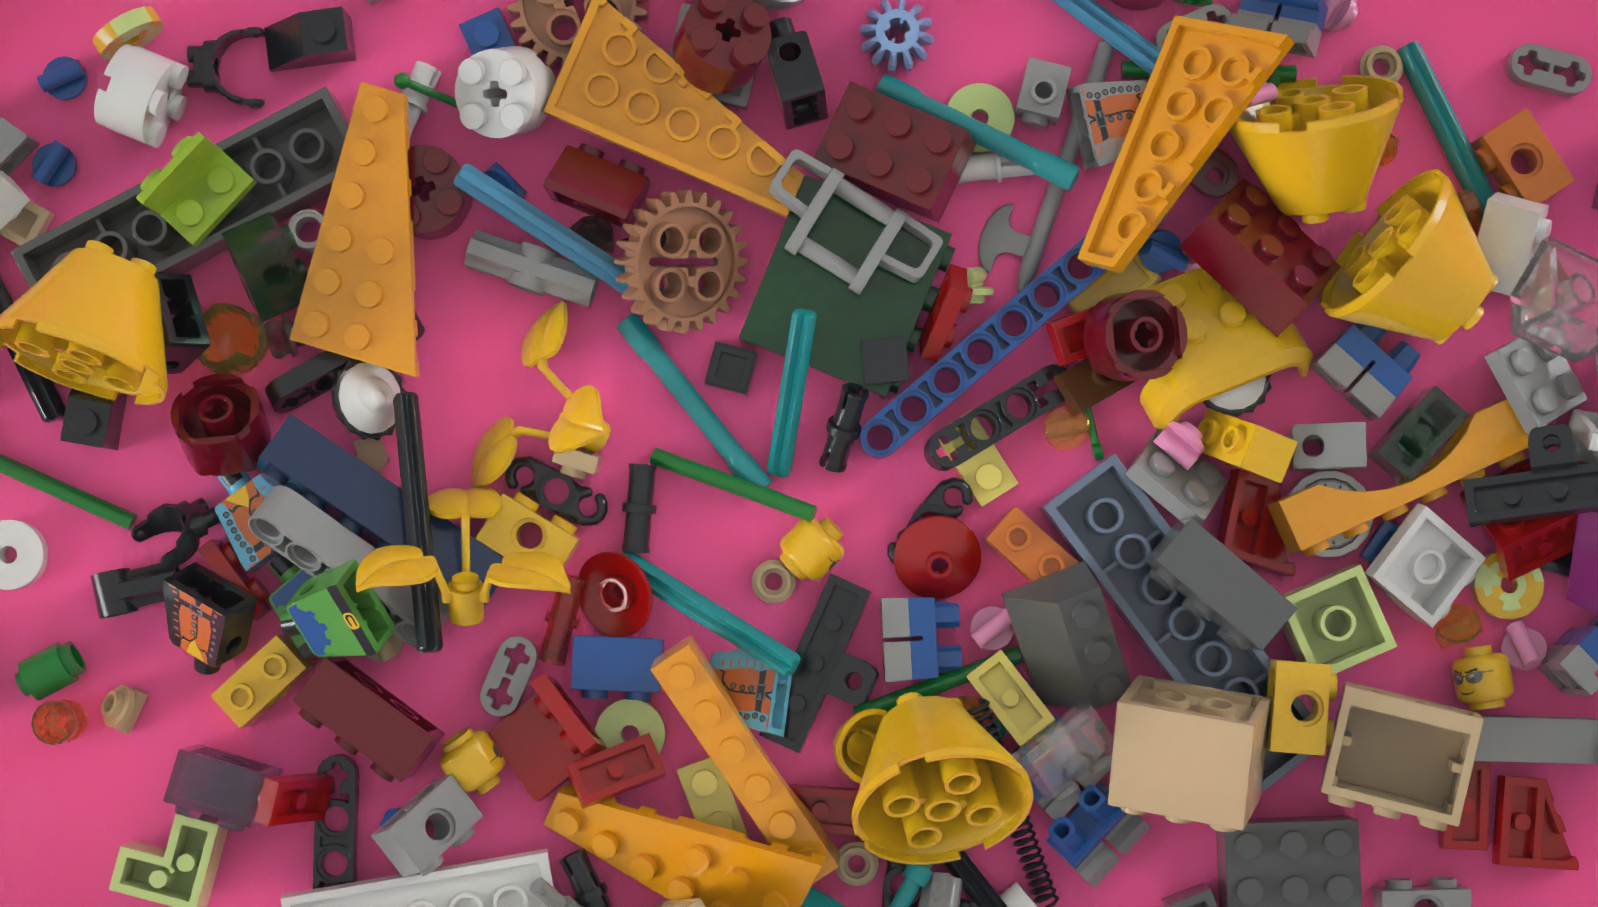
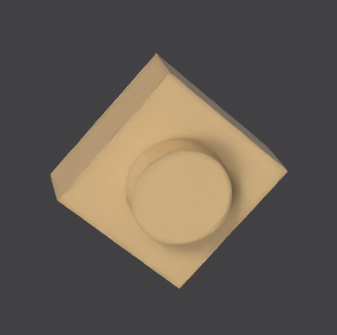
(28, 224)
(578, 463)

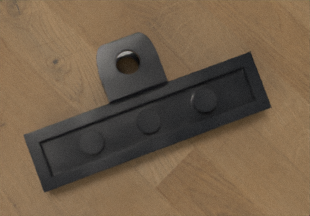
(1550, 490)
(824, 661)

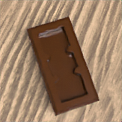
(1085, 388)

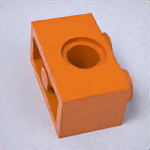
(1524, 137)
(1027, 546)

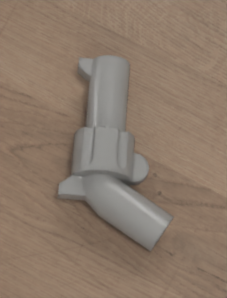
(550, 895)

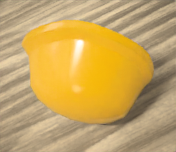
(855, 740)

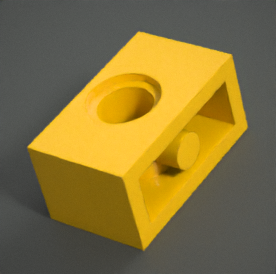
(1246, 445)
(504, 529)
(262, 681)
(1285, 683)

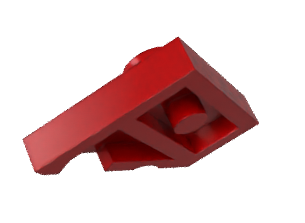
(1248, 525)
(1528, 827)

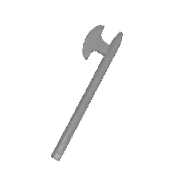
(997, 233)

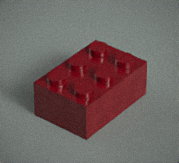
(896, 151)
(1260, 257)
(367, 718)

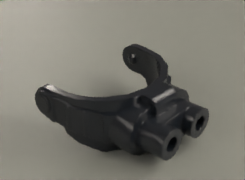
(207, 61)
(189, 518)

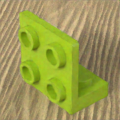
(195, 187)

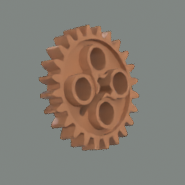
(542, 17)
(683, 220)

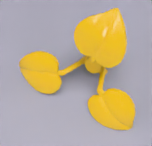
(578, 424)
(465, 593)

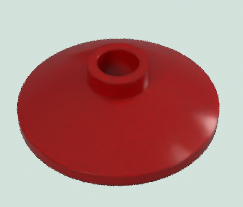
(933, 539)
(604, 602)

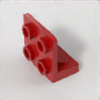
(1530, 543)
(545, 737)

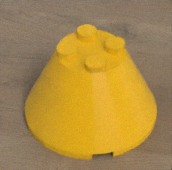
(1320, 143)
(1414, 266)
(93, 326)
(937, 785)

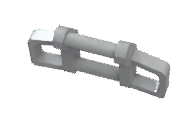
(836, 184)

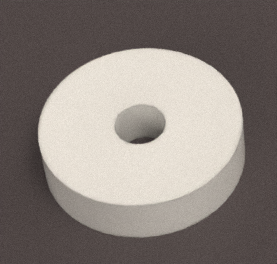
(31, 554)

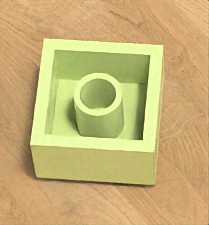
(1337, 620)

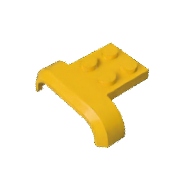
(1222, 348)

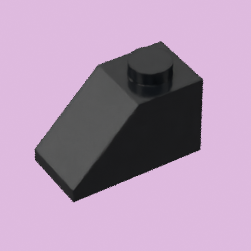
(310, 40)
(93, 420)

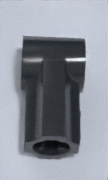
(125, 590)

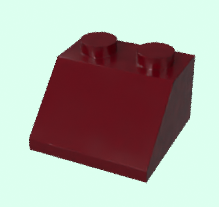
(597, 185)

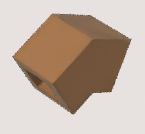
(372, 453)

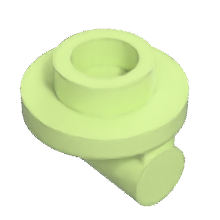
(975, 280)

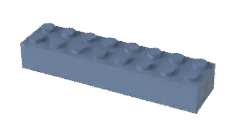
(1114, 530)

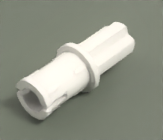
(428, 76)
(990, 167)

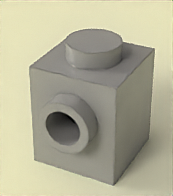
(1041, 93)

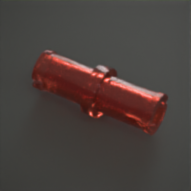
(561, 622)

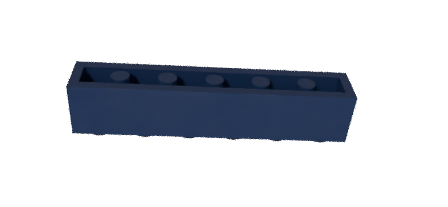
(359, 496)

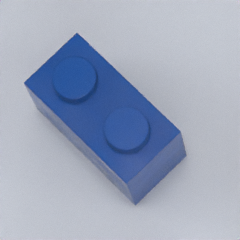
(615, 665)

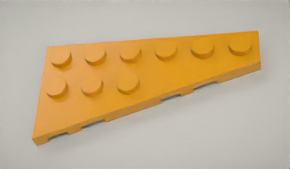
(639, 99)
(1189, 105)
(363, 260)
(686, 855)

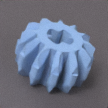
(913, 38)

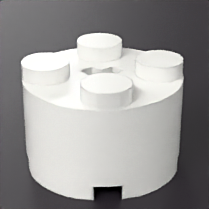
(482, 93)
(141, 95)

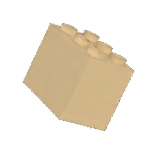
(1189, 753)
(1401, 755)

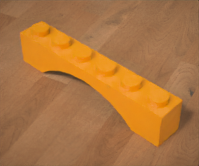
(1322, 512)
(726, 738)

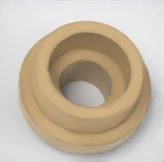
(1383, 54)
(760, 587)
(861, 877)

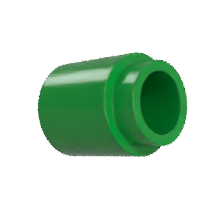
(50, 670)

